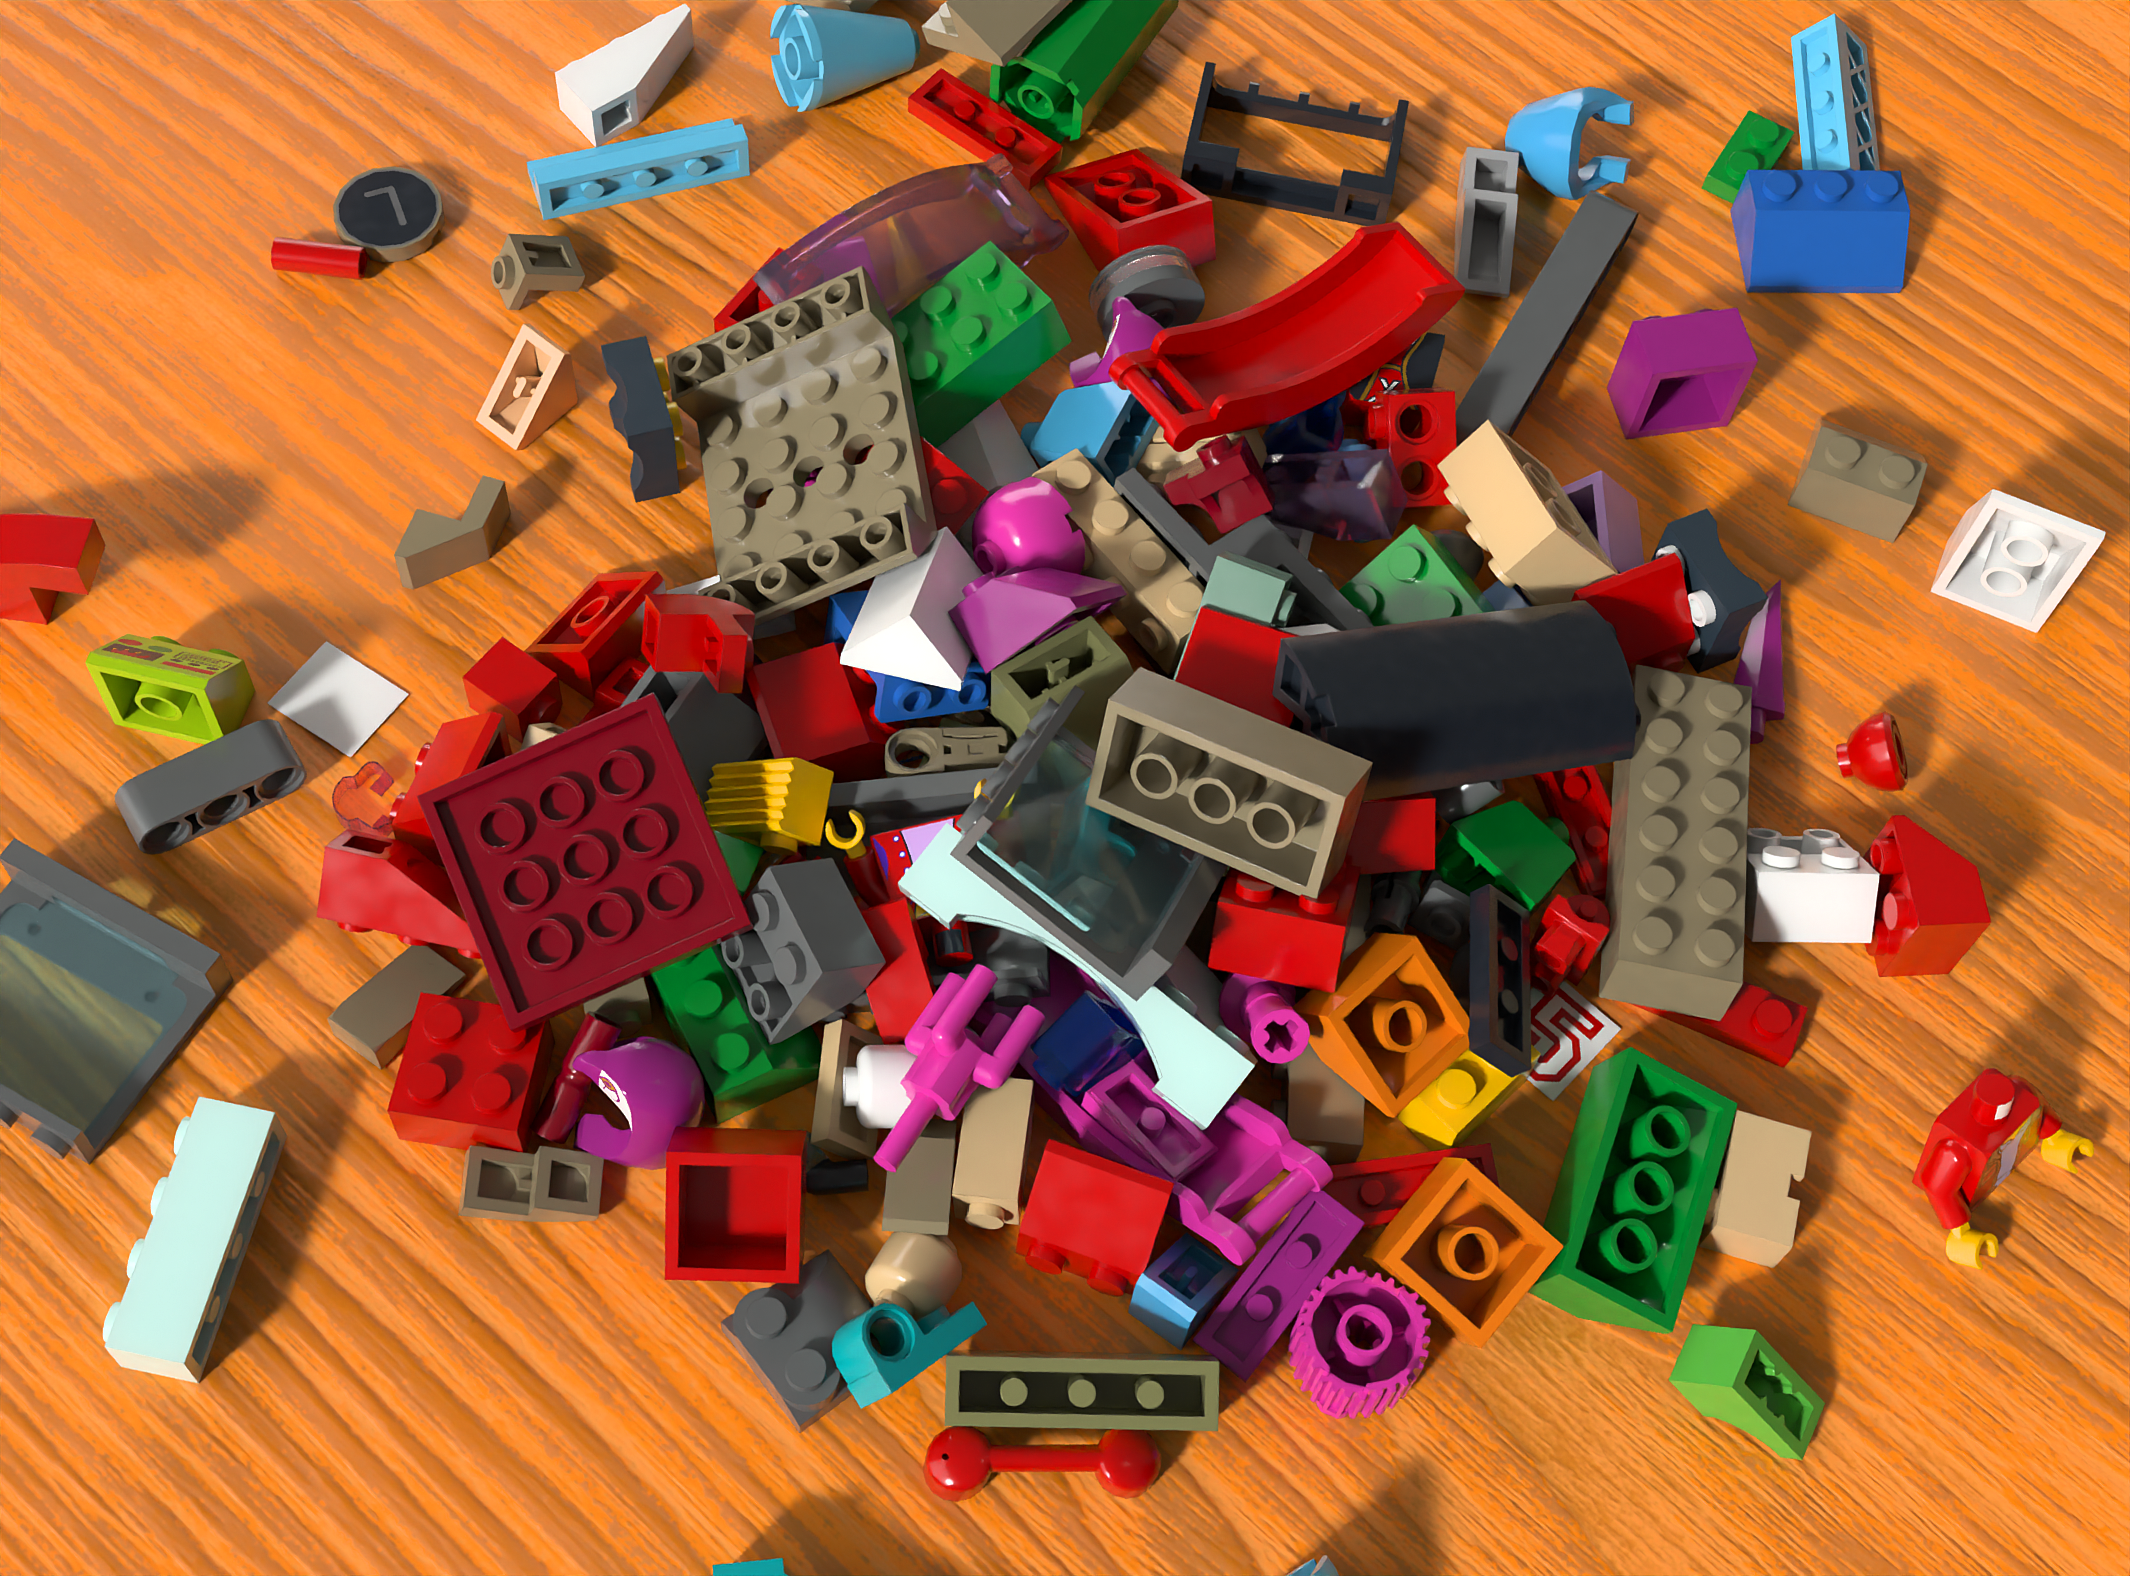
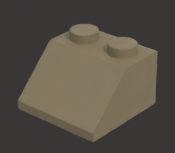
(1858, 480)

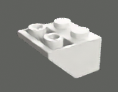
(1807, 889)

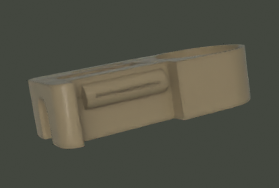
(947, 749)

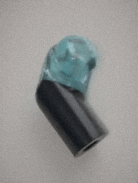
(831, 1177)

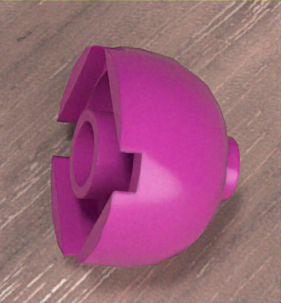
(1026, 529)

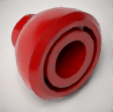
(1875, 754)

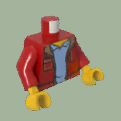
(1979, 1145)

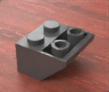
(705, 723)
(805, 948)

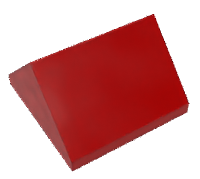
(597, 629)

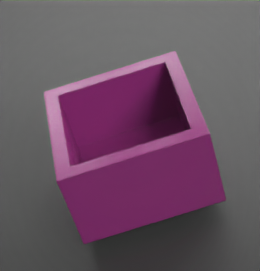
(1681, 372)

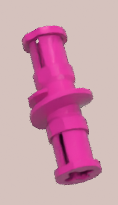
(1263, 1015)

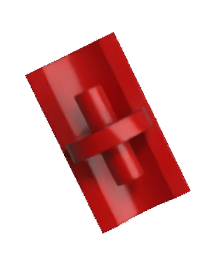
(1567, 941)

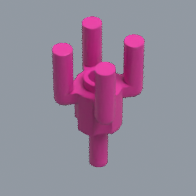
(955, 1059)

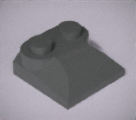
(789, 1337)

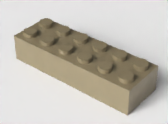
(1679, 848)

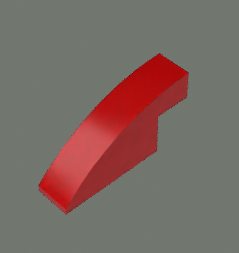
(44, 557)

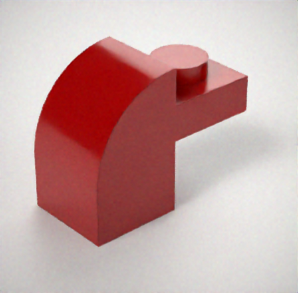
(699, 636)

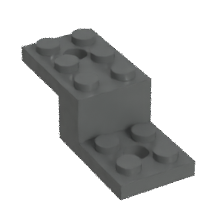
(1257, 540)

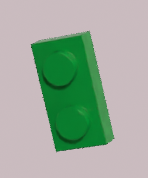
(1753, 146)

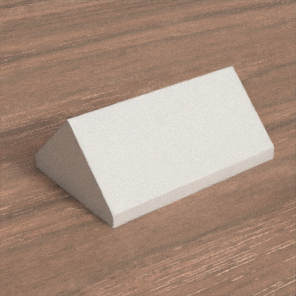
(907, 622)

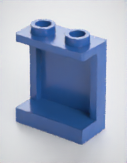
(900, 697)

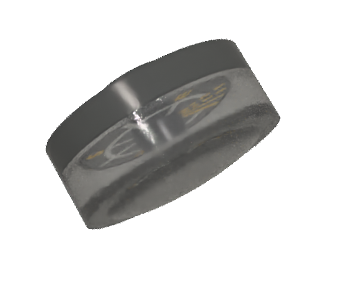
(1156, 282)

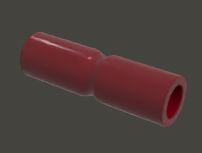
(572, 1087)

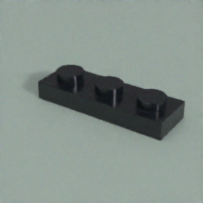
(1499, 981)

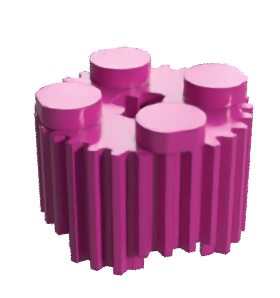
(1351, 1378)

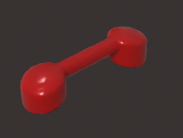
(1122, 1461)

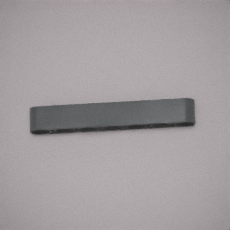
(1547, 317)

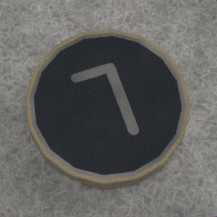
(389, 213)

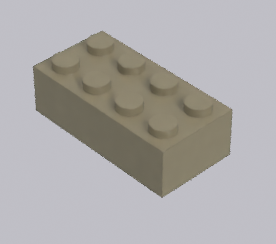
(1227, 783)

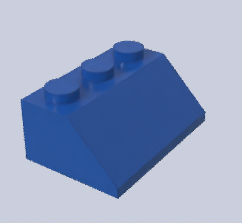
(1822, 231)

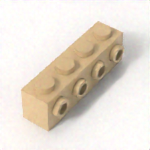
(1125, 551)

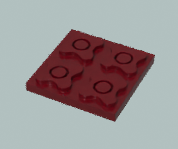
(584, 863)

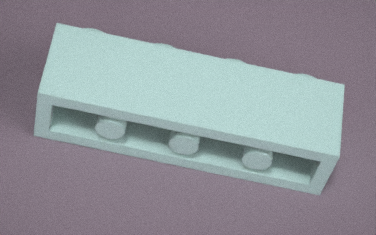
(195, 1240)

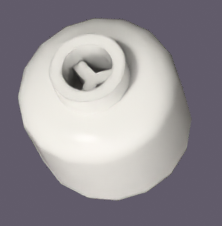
(876, 1084)

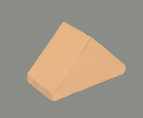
(530, 390)

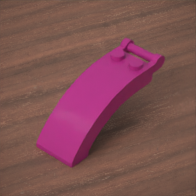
(1249, 1139)

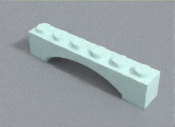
(1193, 1064)

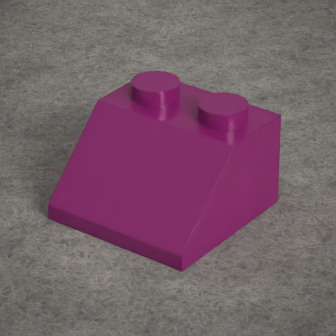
(1026, 608)

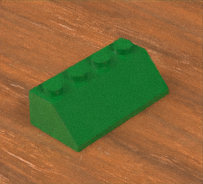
(725, 1040)
(1634, 1193)

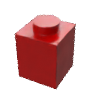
(514, 686)

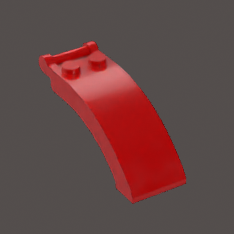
(1295, 344)

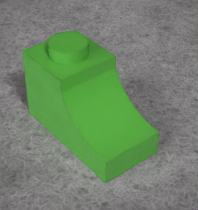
(1749, 1385)

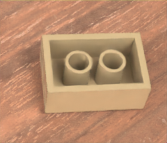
(1522, 518)

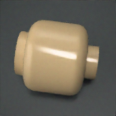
(914, 1272)

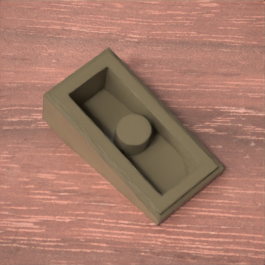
(381, 1012)

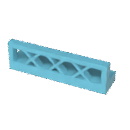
(1834, 98)
(639, 168)

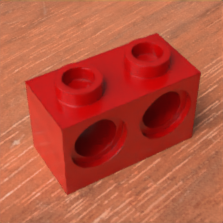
(1427, 444)

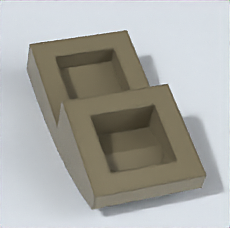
(531, 1187)

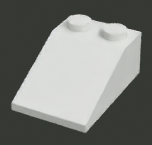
(2014, 559)

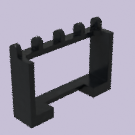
(1358, 198)

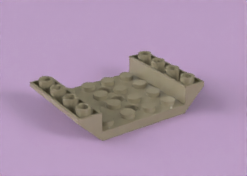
(798, 395)

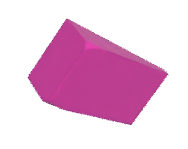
(1147, 1123)

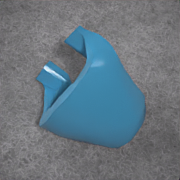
(1550, 140)

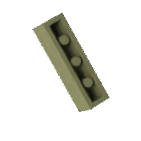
(1082, 1390)

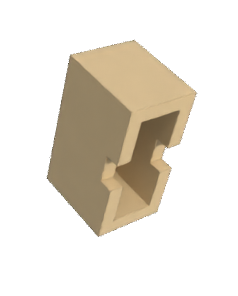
(1750, 1198)

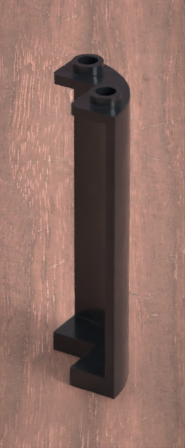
(1465, 696)

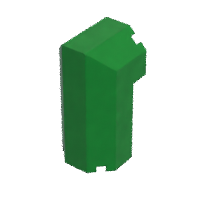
(1077, 63)

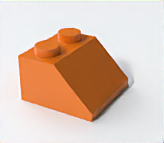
(1387, 1022)

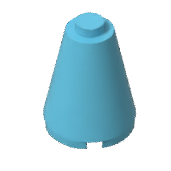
(837, 53)

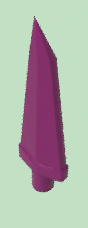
(1763, 665)

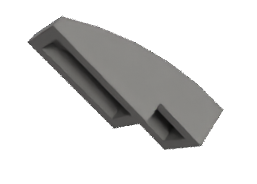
(1486, 221)

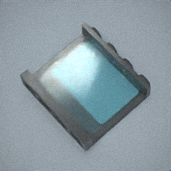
(1077, 872)
(88, 1003)

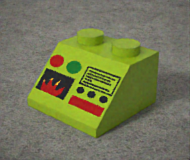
(171, 687)

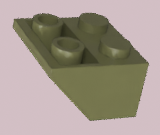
(1076, 656)

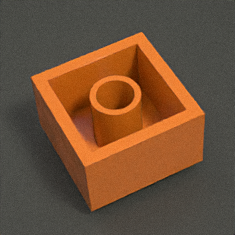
(1464, 1251)

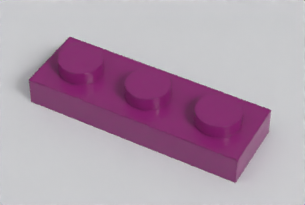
(1278, 1283)

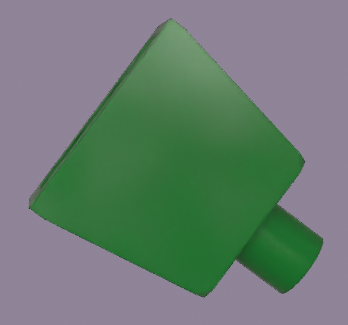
(1507, 850)

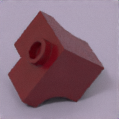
(1223, 482)

